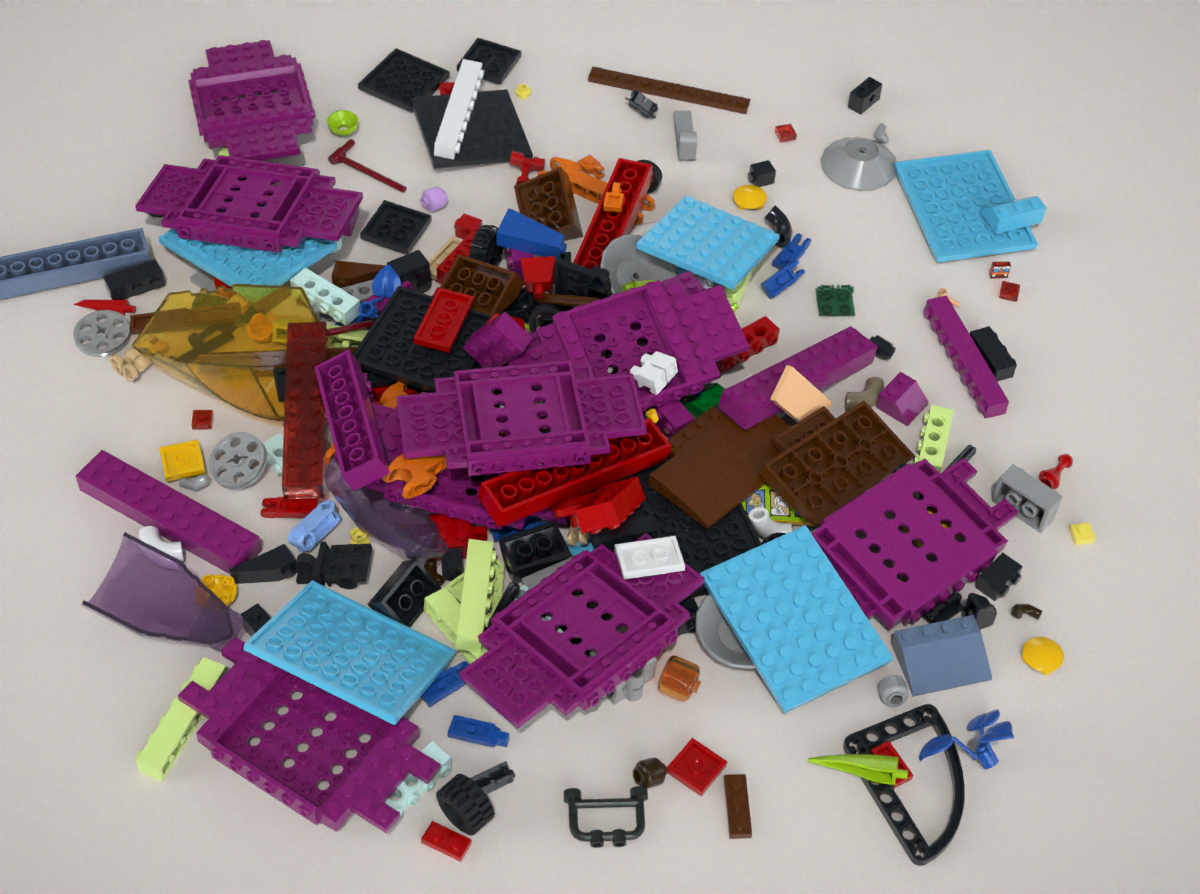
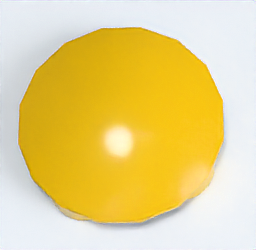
(749, 197)
(222, 586)
(1042, 654)

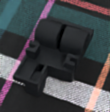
(340, 565)

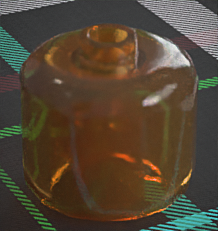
(679, 678)

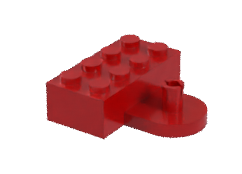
(604, 507)

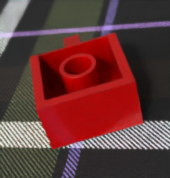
(457, 532)

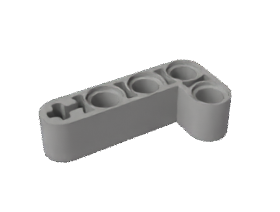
(685, 136)

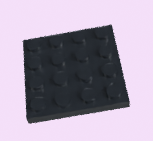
(402, 78)

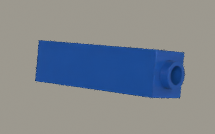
(529, 236)

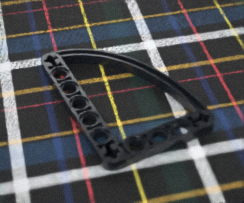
(907, 824)

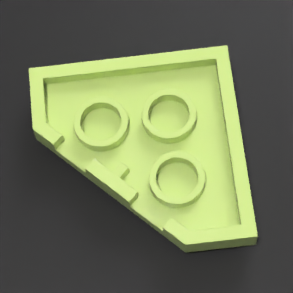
(456, 586)

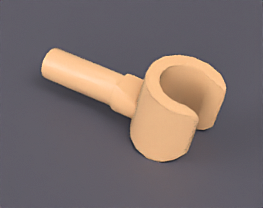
(943, 292)

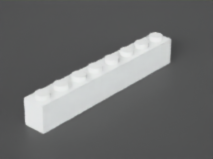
(458, 109)

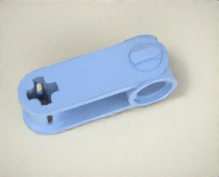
(314, 526)

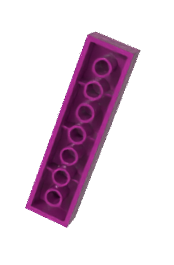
(351, 420)

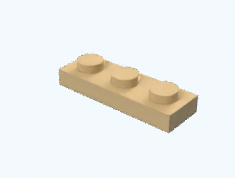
(439, 257)

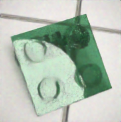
(835, 301)

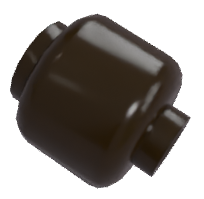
(649, 772)

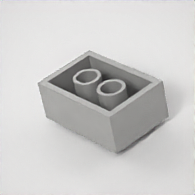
(1028, 495)

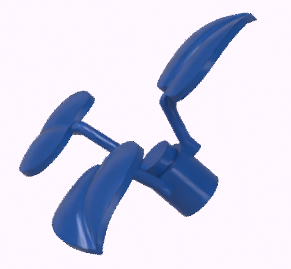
(383, 285)
(984, 751)

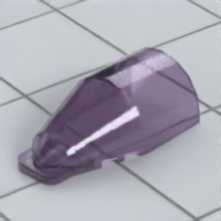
(389, 522)
(162, 599)

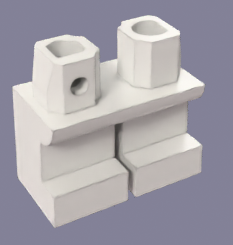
(655, 371)

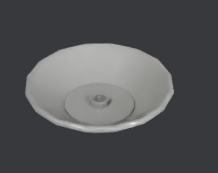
(858, 163)
(625, 261)
(718, 636)

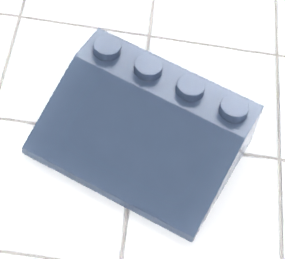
(942, 655)

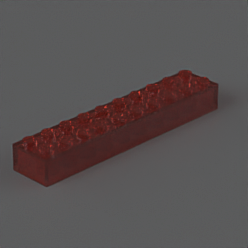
(304, 412)

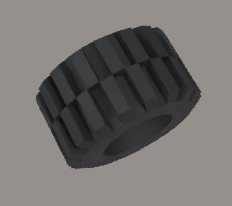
(465, 804)

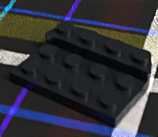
(580, 281)

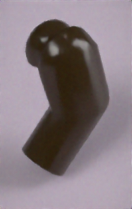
(430, 566)
(1028, 609)

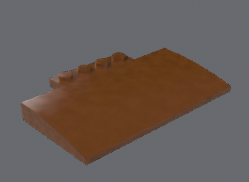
(832, 460)
(716, 464)

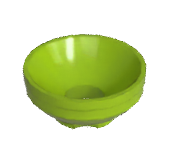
(341, 119)

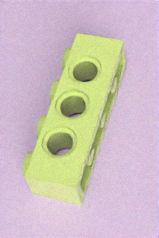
(935, 436)

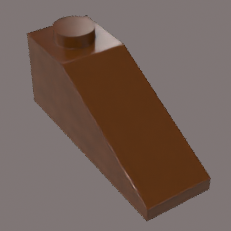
(353, 273)

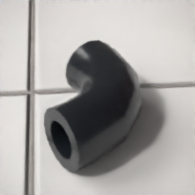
(780, 224)

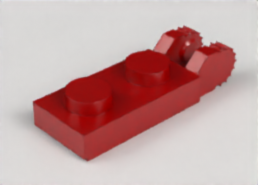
(287, 508)

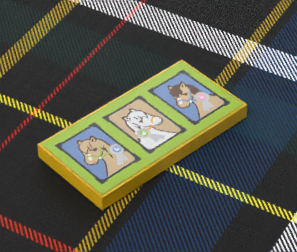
(776, 506)

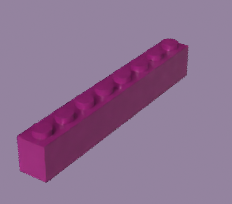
(966, 357)

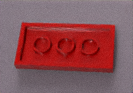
(443, 320)

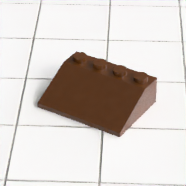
(550, 202)
(489, 284)

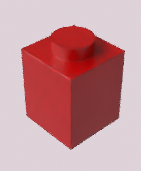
(465, 225)

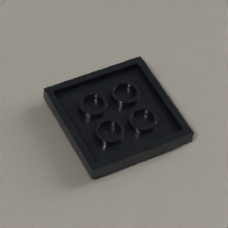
(495, 59)
(395, 227)

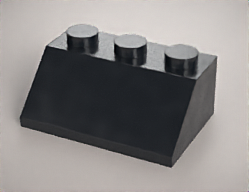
(533, 550)
(405, 593)

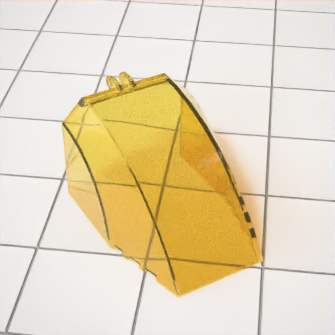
(225, 321)

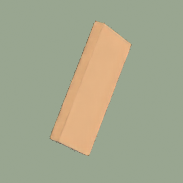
(797, 395)

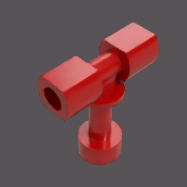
(526, 165)

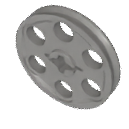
(98, 339)
(243, 465)

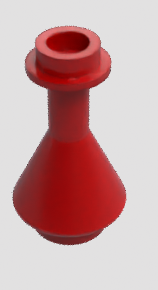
(1052, 476)

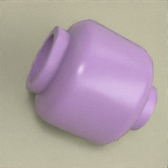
(434, 199)

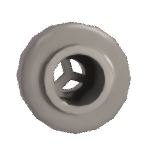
(893, 690)

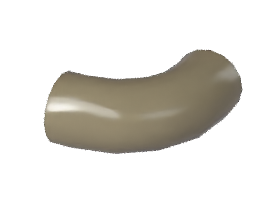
(870, 394)

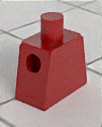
(538, 274)

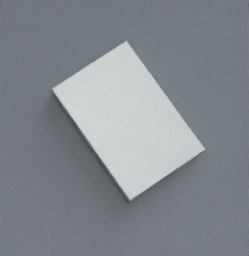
(649, 557)

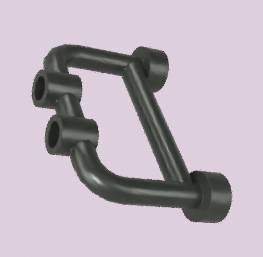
(597, 837)

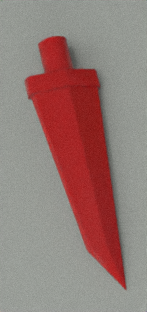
(119, 306)

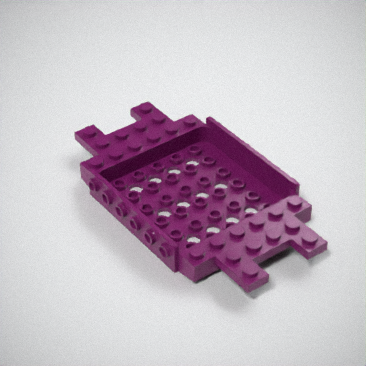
(928, 582)
(250, 697)

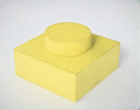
(1082, 533)

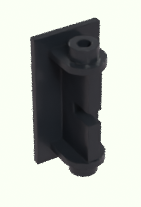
(647, 108)
(945, 610)
(494, 777)

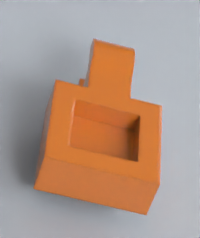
(591, 165)
(614, 199)

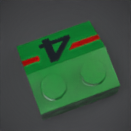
(704, 400)

